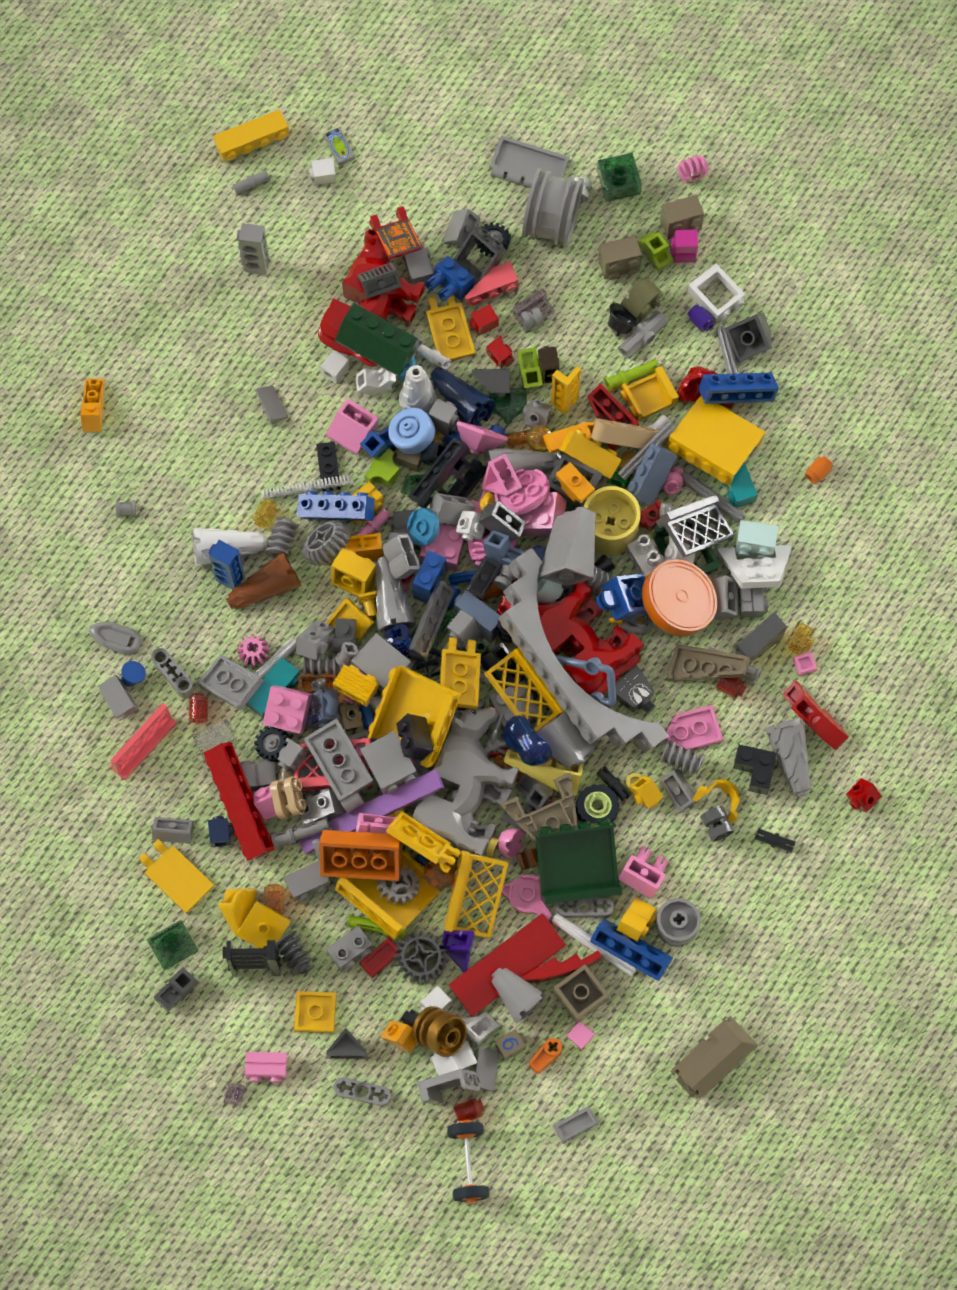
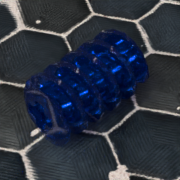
(399, 638)

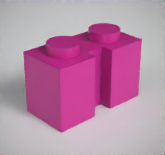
(684, 246)

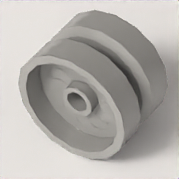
(681, 911)

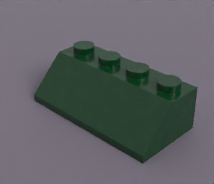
(376, 339)

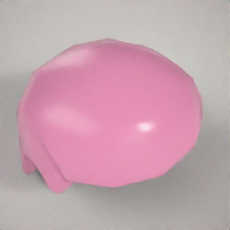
(509, 842)

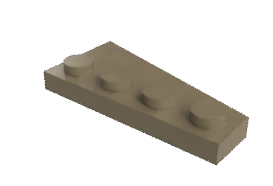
(702, 663)

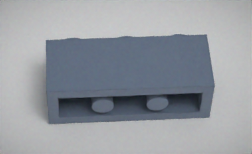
(651, 473)

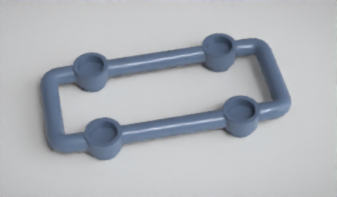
(592, 667)

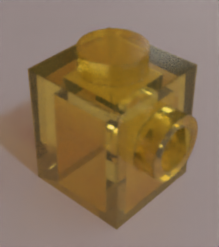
(800, 638)

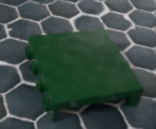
(577, 861)

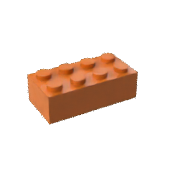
(360, 855)

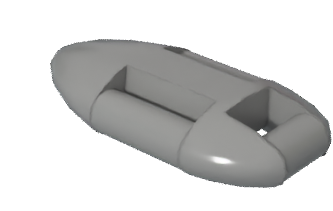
(116, 637)

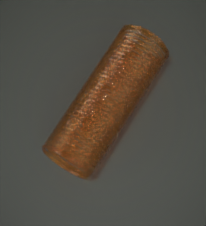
(518, 439)

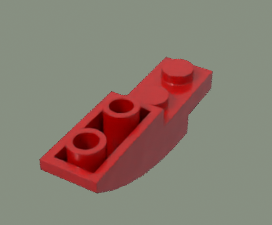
(814, 716)

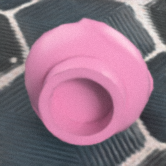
(673, 481)

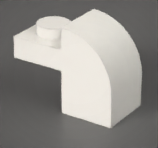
(374, 381)

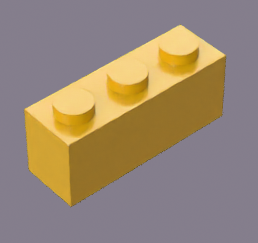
(590, 453)

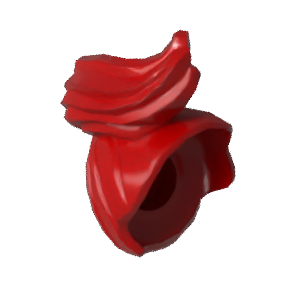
(690, 384)

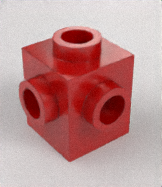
(863, 795)

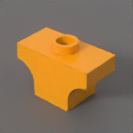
(574, 483)
(399, 1035)

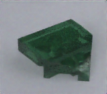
(510, 405)

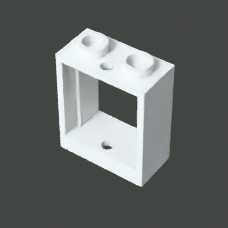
(704, 280)

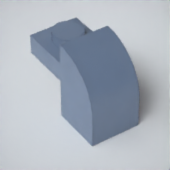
(498, 548)

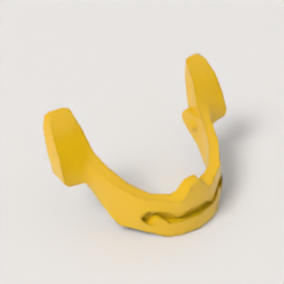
(727, 788)

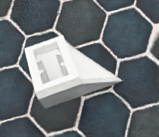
(480, 1028)

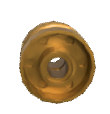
(439, 1031)

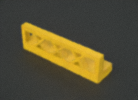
(565, 390)

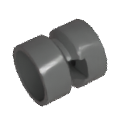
(714, 817)

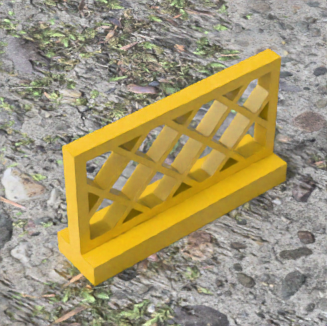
(533, 679)
(458, 891)

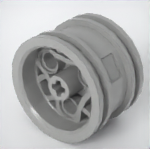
(552, 207)

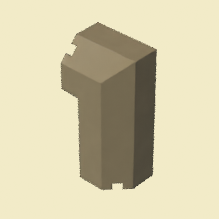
(714, 1058)

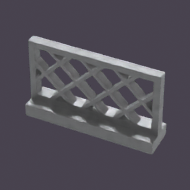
(690, 514)

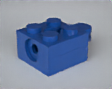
(623, 597)

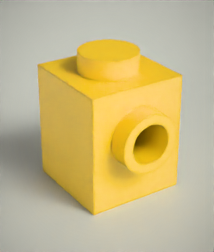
(646, 792)

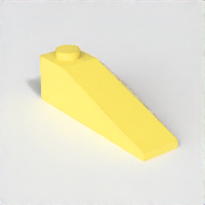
(547, 772)

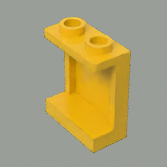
(649, 395)

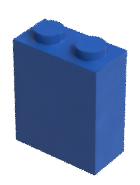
(431, 571)

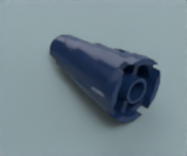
(470, 402)

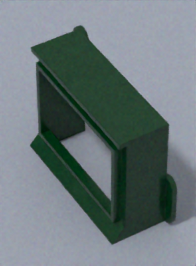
(708, 553)

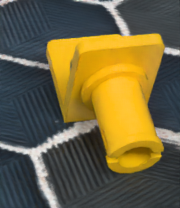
(368, 600)

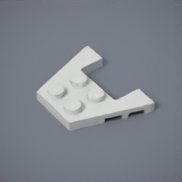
(756, 572)

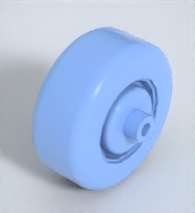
(411, 430)

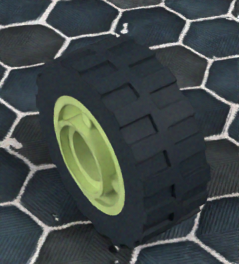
(600, 795)

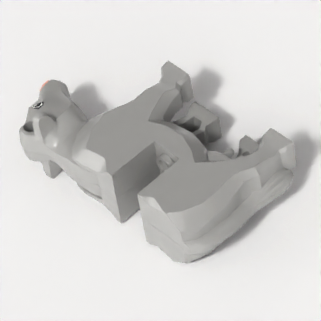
(472, 777)

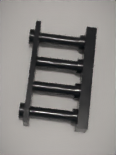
(253, 958)

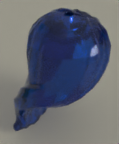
(523, 739)

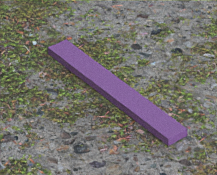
(383, 805)

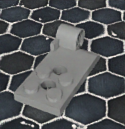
(346, 777)

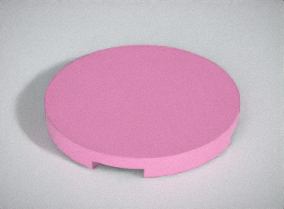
(529, 497)

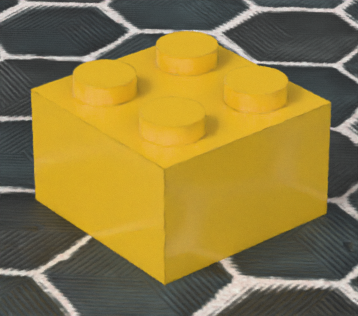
(353, 572)

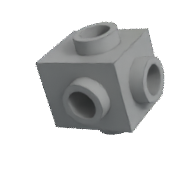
(537, 413)

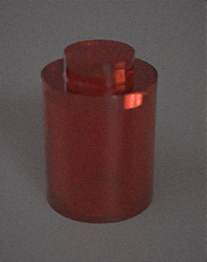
(731, 686)
(198, 708)
(469, 1110)

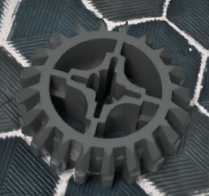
(437, 952)

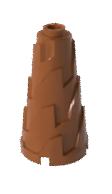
(271, 580)

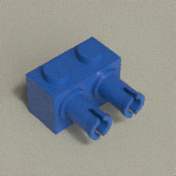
(452, 278)

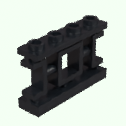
(443, 469)

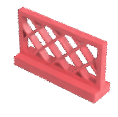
(143, 742)
(320, 782)

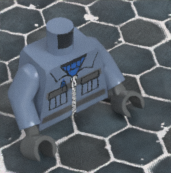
(323, 705)

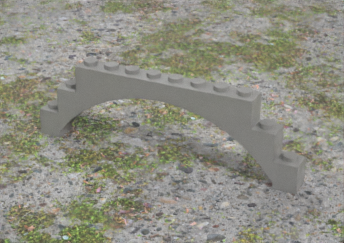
(585, 712)

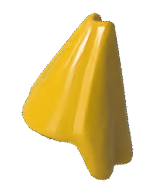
(237, 905)

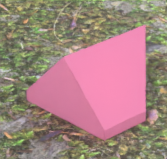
(501, 477)

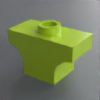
(656, 249)
(383, 470)

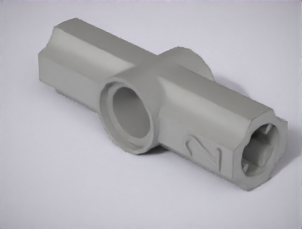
(643, 334)

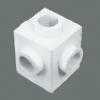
(469, 526)

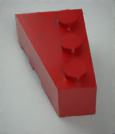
(608, 408)

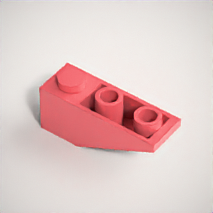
(496, 281)

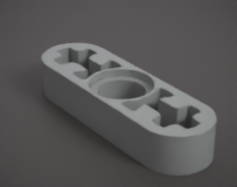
(600, 913)
(346, 1093)

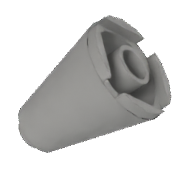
(516, 993)

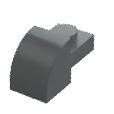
(344, 632)
(536, 793)
(176, 990)

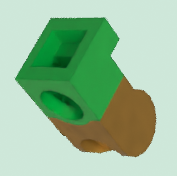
(616, 479)

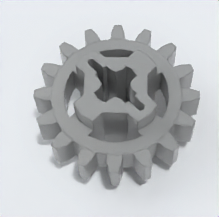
(402, 892)

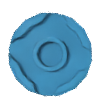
(423, 526)

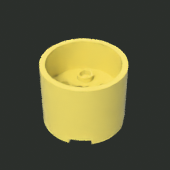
(614, 507)

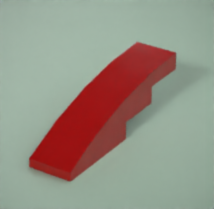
(555, 970)

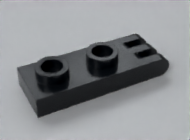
(327, 463)

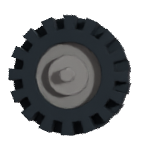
(497, 233)
(270, 743)

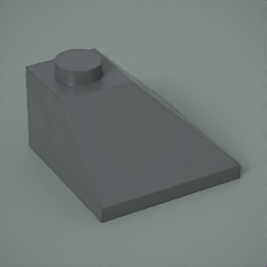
(749, 336)
(494, 380)

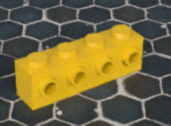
(251, 135)

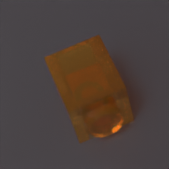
(275, 897)

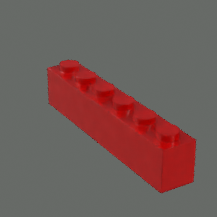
(238, 801)

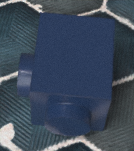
(220, 831)

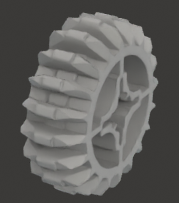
(326, 542)

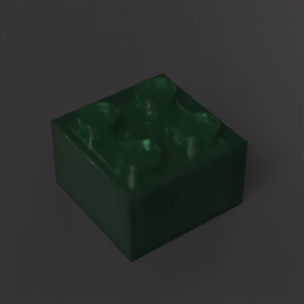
(619, 177)

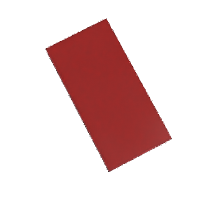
(379, 958)

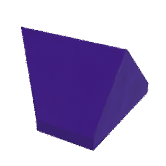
(459, 947)

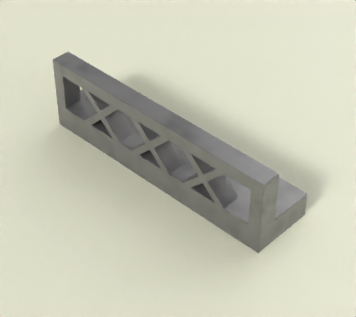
(431, 620)

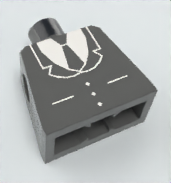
(635, 691)

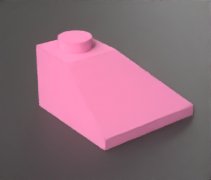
(479, 438)

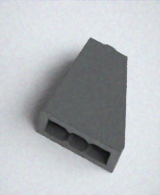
(762, 638)

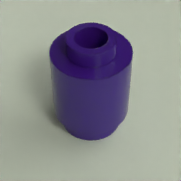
(701, 318)

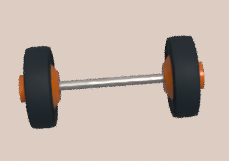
(467, 1130)

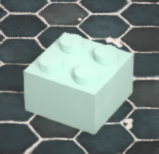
(755, 540)

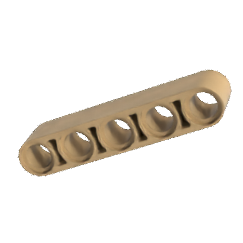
(624, 434)

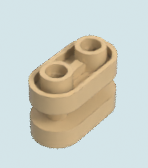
(287, 797)

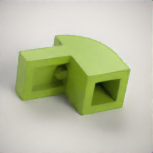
(529, 368)

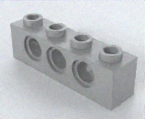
(253, 248)

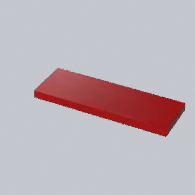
(518, 953)

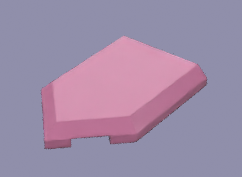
(695, 729)

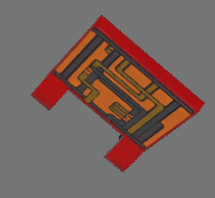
(396, 237)

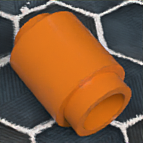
(818, 469)

